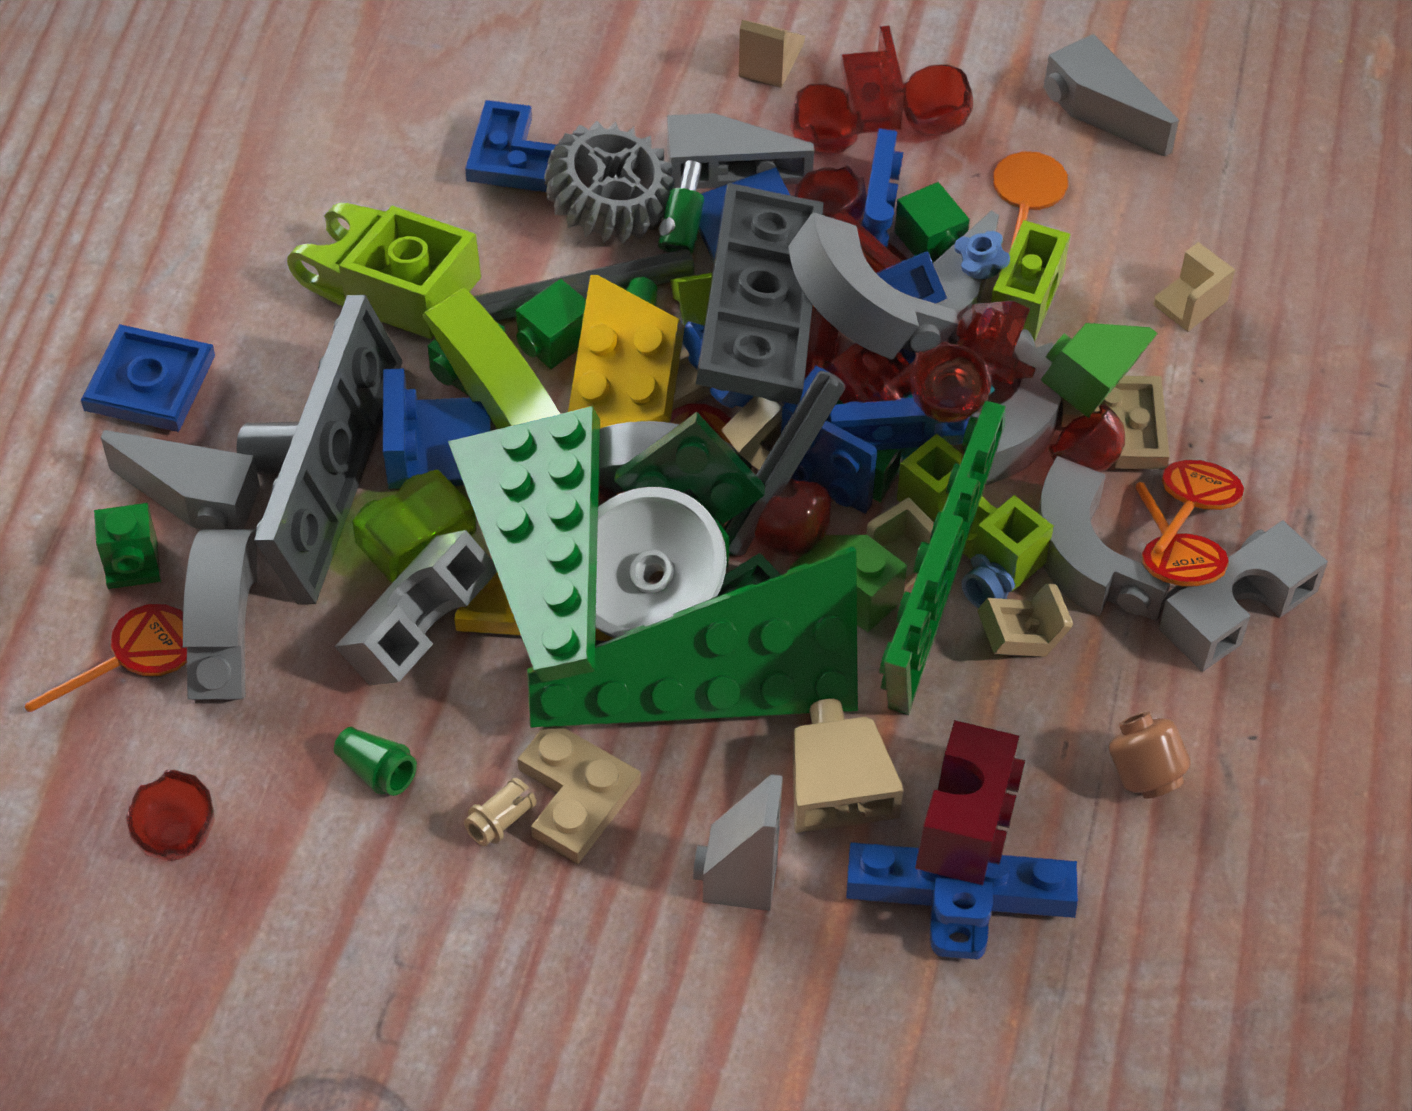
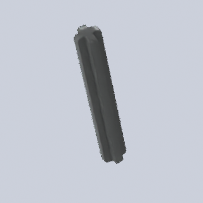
(787, 455)

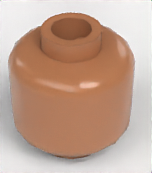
(1149, 755)

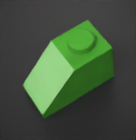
(1094, 362)
(878, 575)

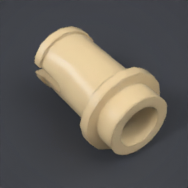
(498, 813)

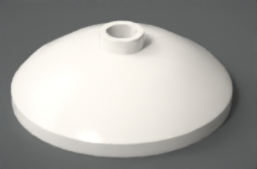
(647, 534)

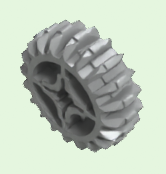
(609, 181)

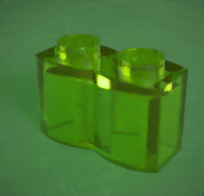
(403, 524)

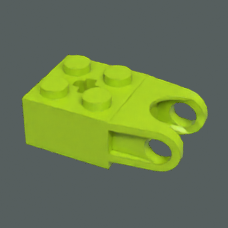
(393, 259)

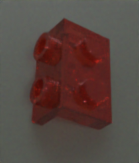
(993, 335)
(870, 375)

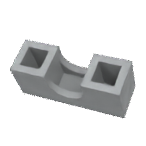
(1268, 568)
(393, 630)

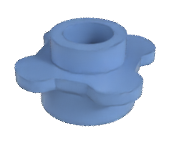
(982, 254)
(986, 581)

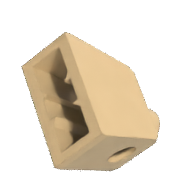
(842, 772)

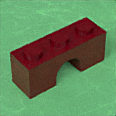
(971, 803)

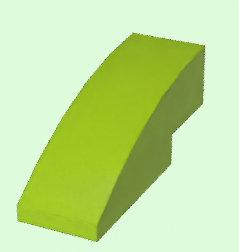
(488, 361)

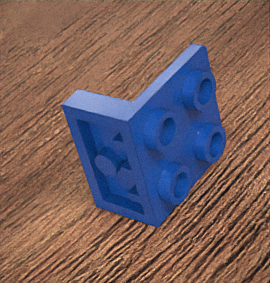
(419, 430)
(837, 460)

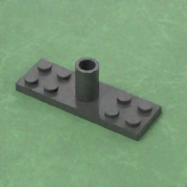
(755, 306)
(323, 452)

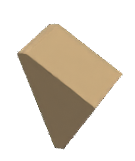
(767, 52)

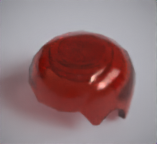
(937, 99)
(824, 118)
(836, 188)
(949, 382)
(1092, 440)
(797, 522)
(171, 816)

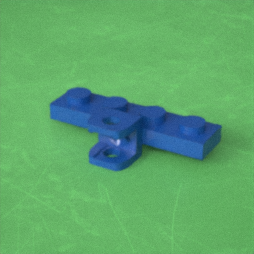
(960, 906)

